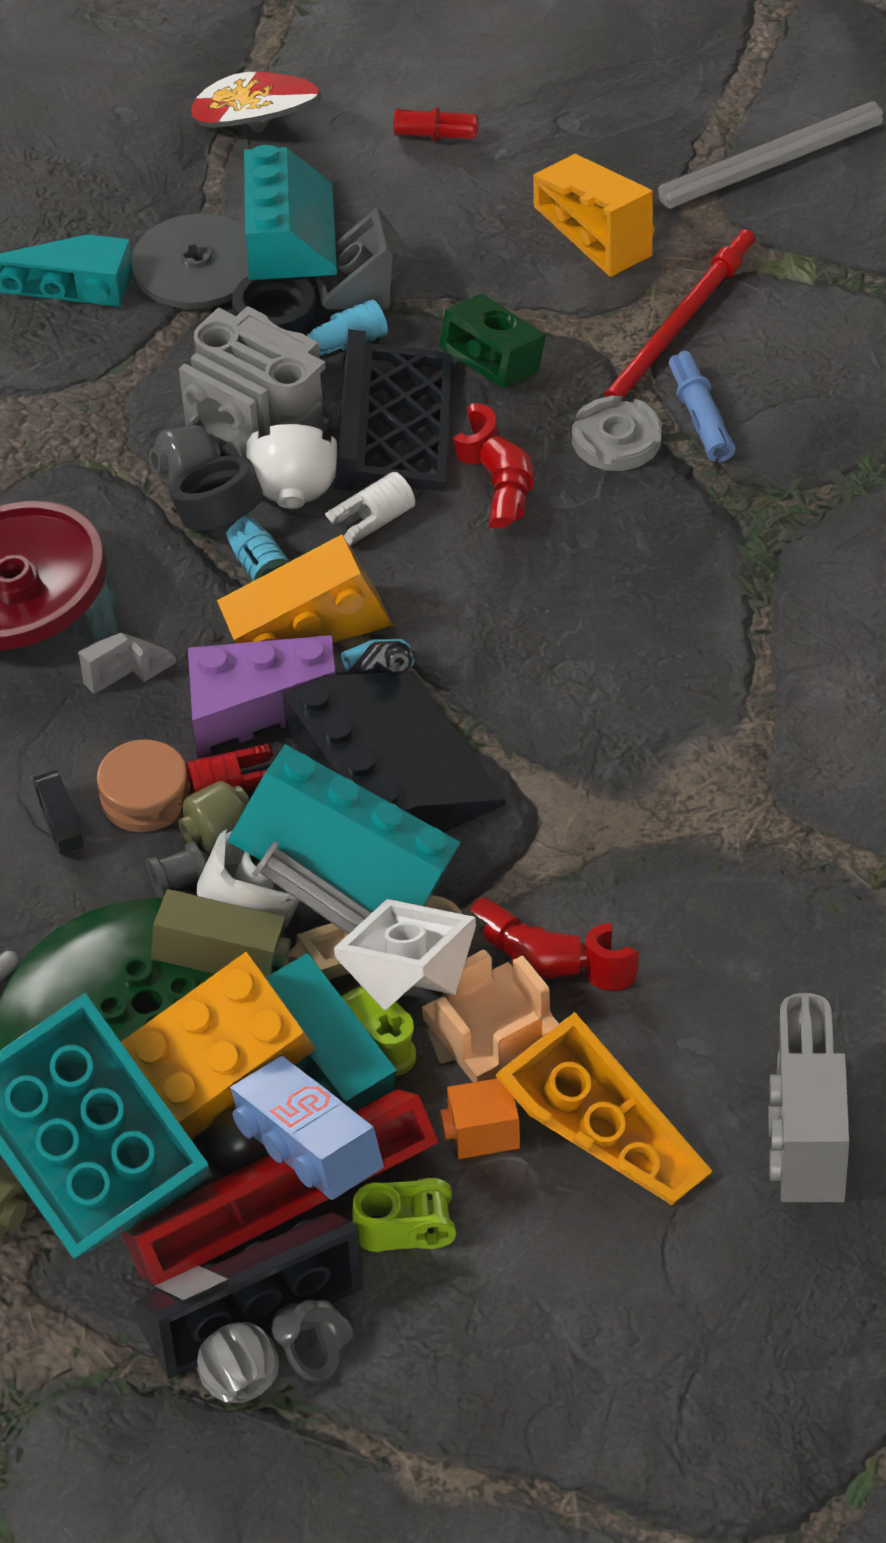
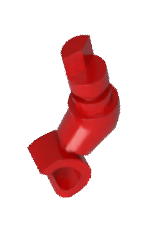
(508, 464)
(559, 953)

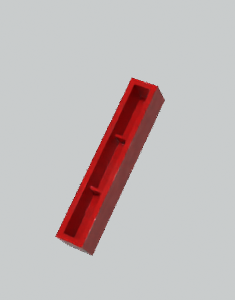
(261, 1197)

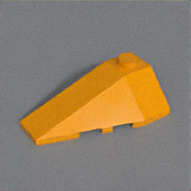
(593, 1102)

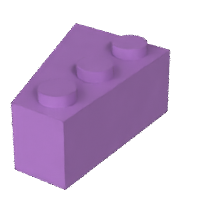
(243, 685)

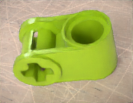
(388, 1028)
(404, 1215)

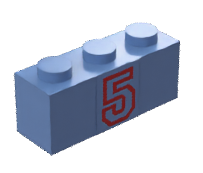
(306, 1128)

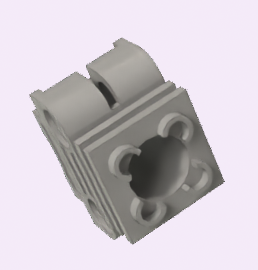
(250, 379)

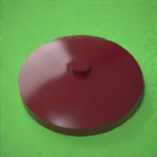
(47, 570)

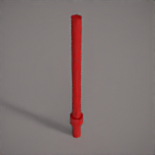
(723, 266)

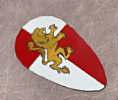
(252, 99)

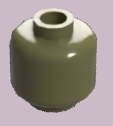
(212, 812)

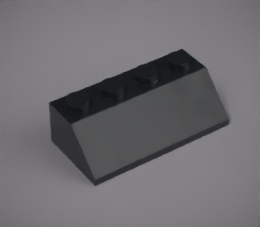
(306, 1263)

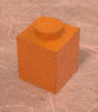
(480, 1119)

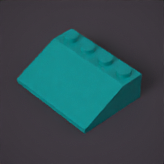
(89, 1130)

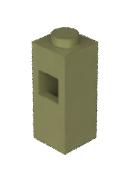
(213, 933)

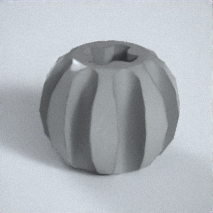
(238, 1362)

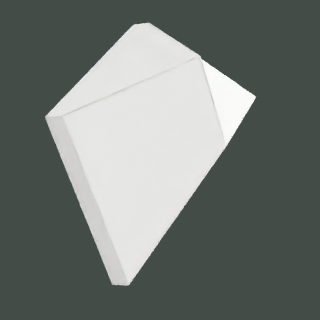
(406, 948)

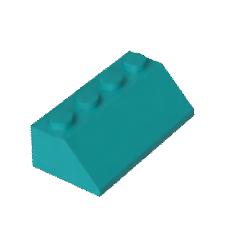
(287, 216)
(343, 833)

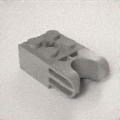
(808, 1105)

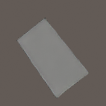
(191, 1282)

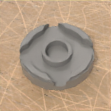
(616, 433)

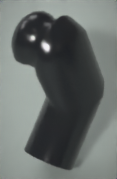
(384, 657)

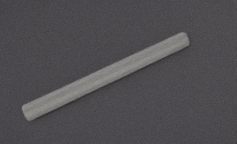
(770, 155)

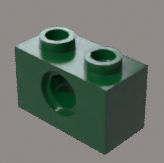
(492, 340)

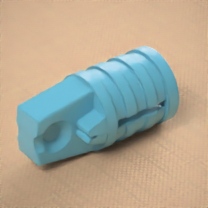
(255, 548)

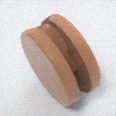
(143, 785)

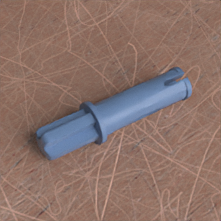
(695, 393)

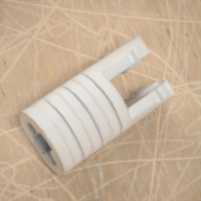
(375, 505)

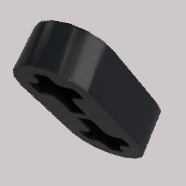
(58, 811)

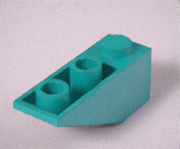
(70, 269)

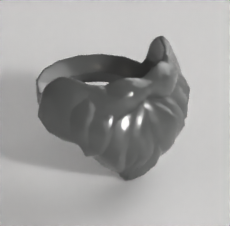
(331, 1330)

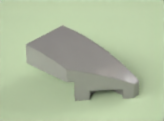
(117, 657)

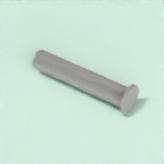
(310, 889)

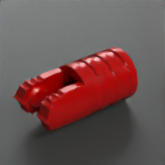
(227, 768)

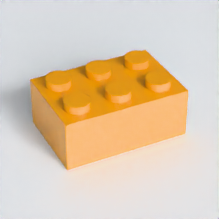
(214, 1041)

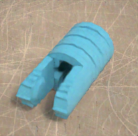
(362, 317)

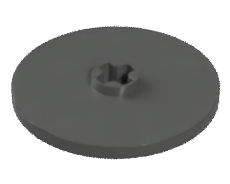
(167, 266)

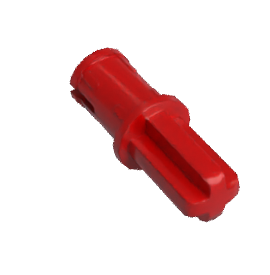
(435, 124)

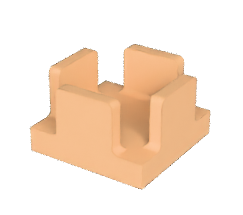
(491, 1015)

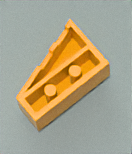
(597, 211)
(307, 597)

